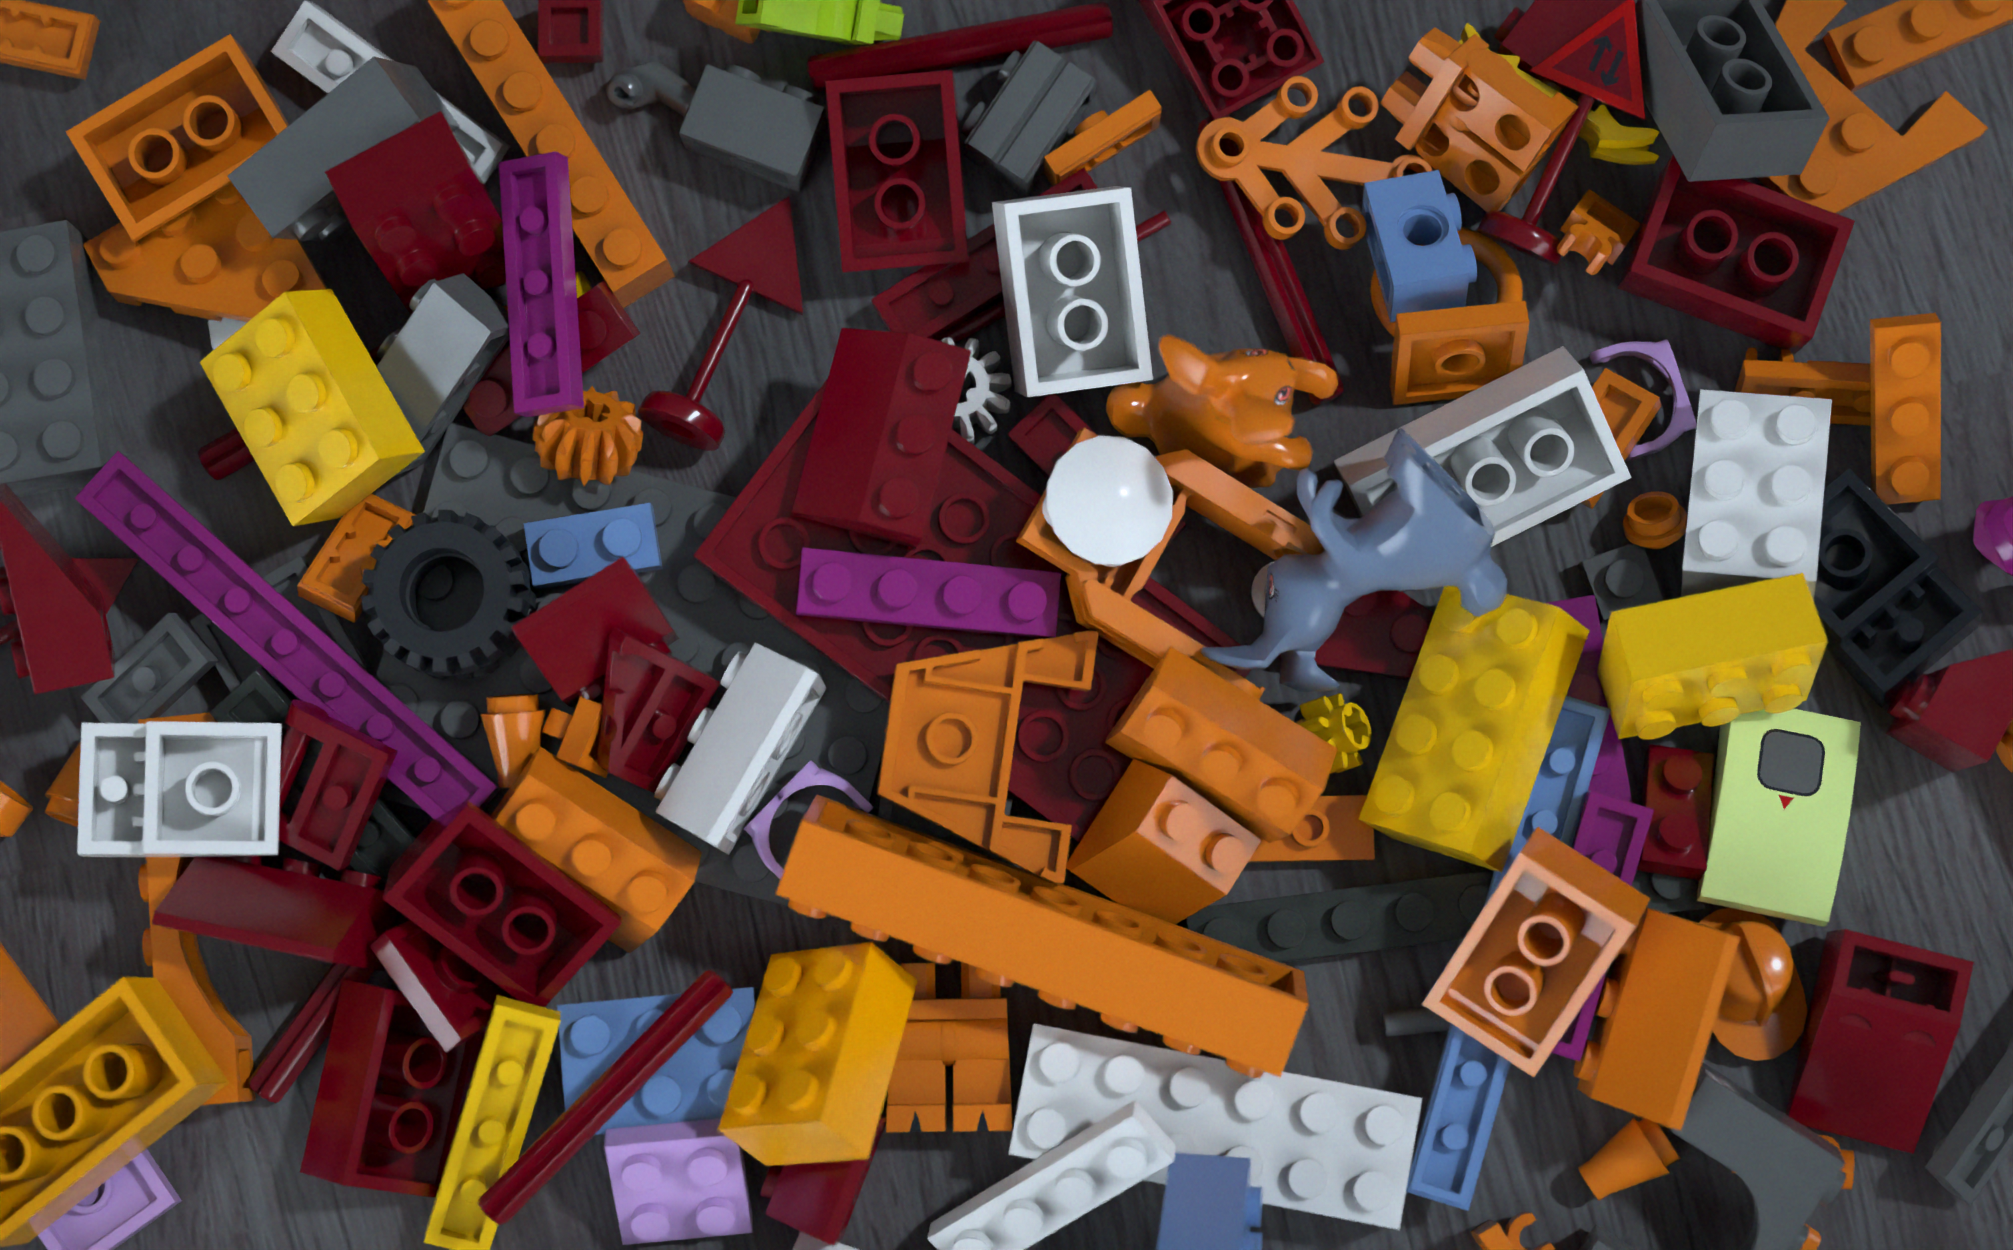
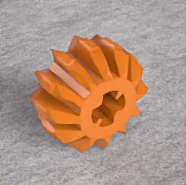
(591, 440)

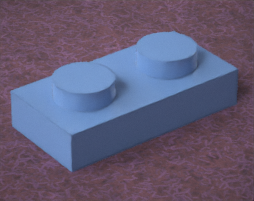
(582, 544)

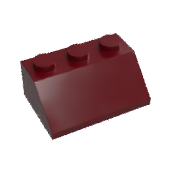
(881, 433)
(498, 904)
(280, 908)
(386, 1096)

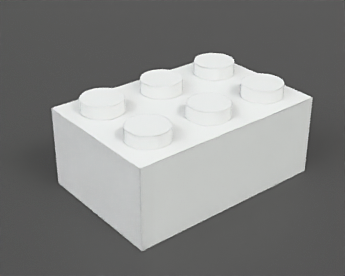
(1072, 291)
(1755, 490)

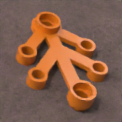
(1300, 160)

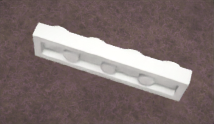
(331, 52)
(1058, 1185)

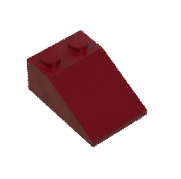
(897, 170)

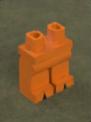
(1475, 117)
(956, 1033)

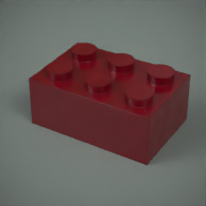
(422, 209)
(1737, 256)

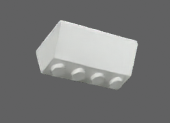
(1513, 445)

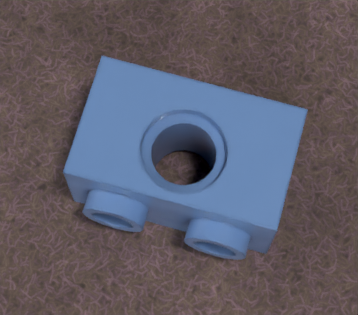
(1410, 213)

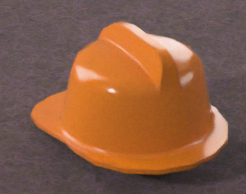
(1763, 996)

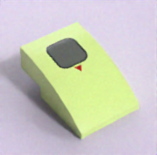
(1780, 813)

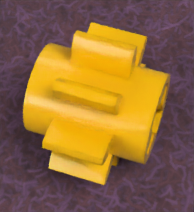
(1339, 725)

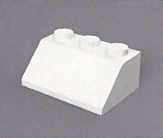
(739, 746)

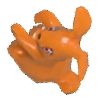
(1224, 408)

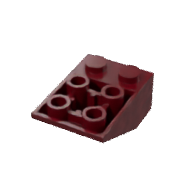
(1234, 47)
(58, 610)
(1877, 1038)

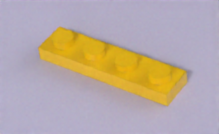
(492, 1121)

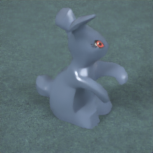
(1411, 540)

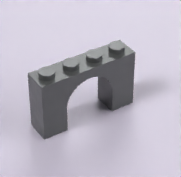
(1772, 1153)

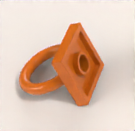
(1458, 348)

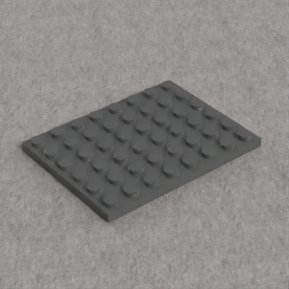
(714, 622)

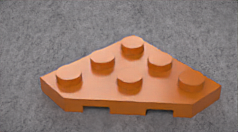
(204, 262)

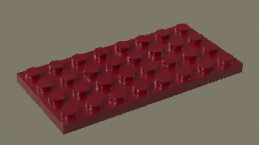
(974, 518)

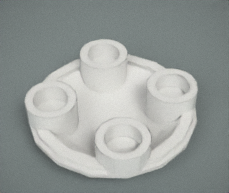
(1108, 500)

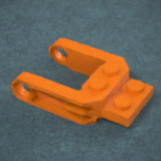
(1104, 593)

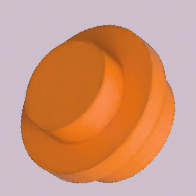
(1654, 520)

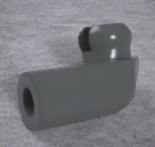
(649, 85)

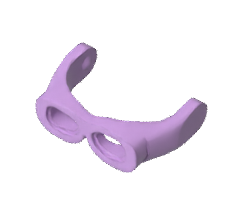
(1663, 359)
(808, 776)

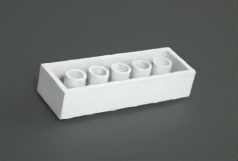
(1308, 1138)

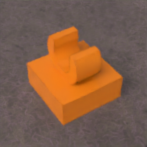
(578, 735)

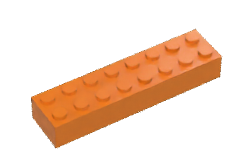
(1045, 937)

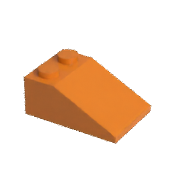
(1536, 951)

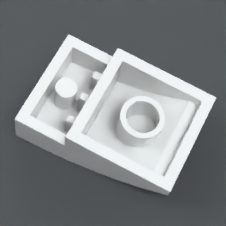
(179, 789)

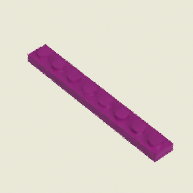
(279, 634)

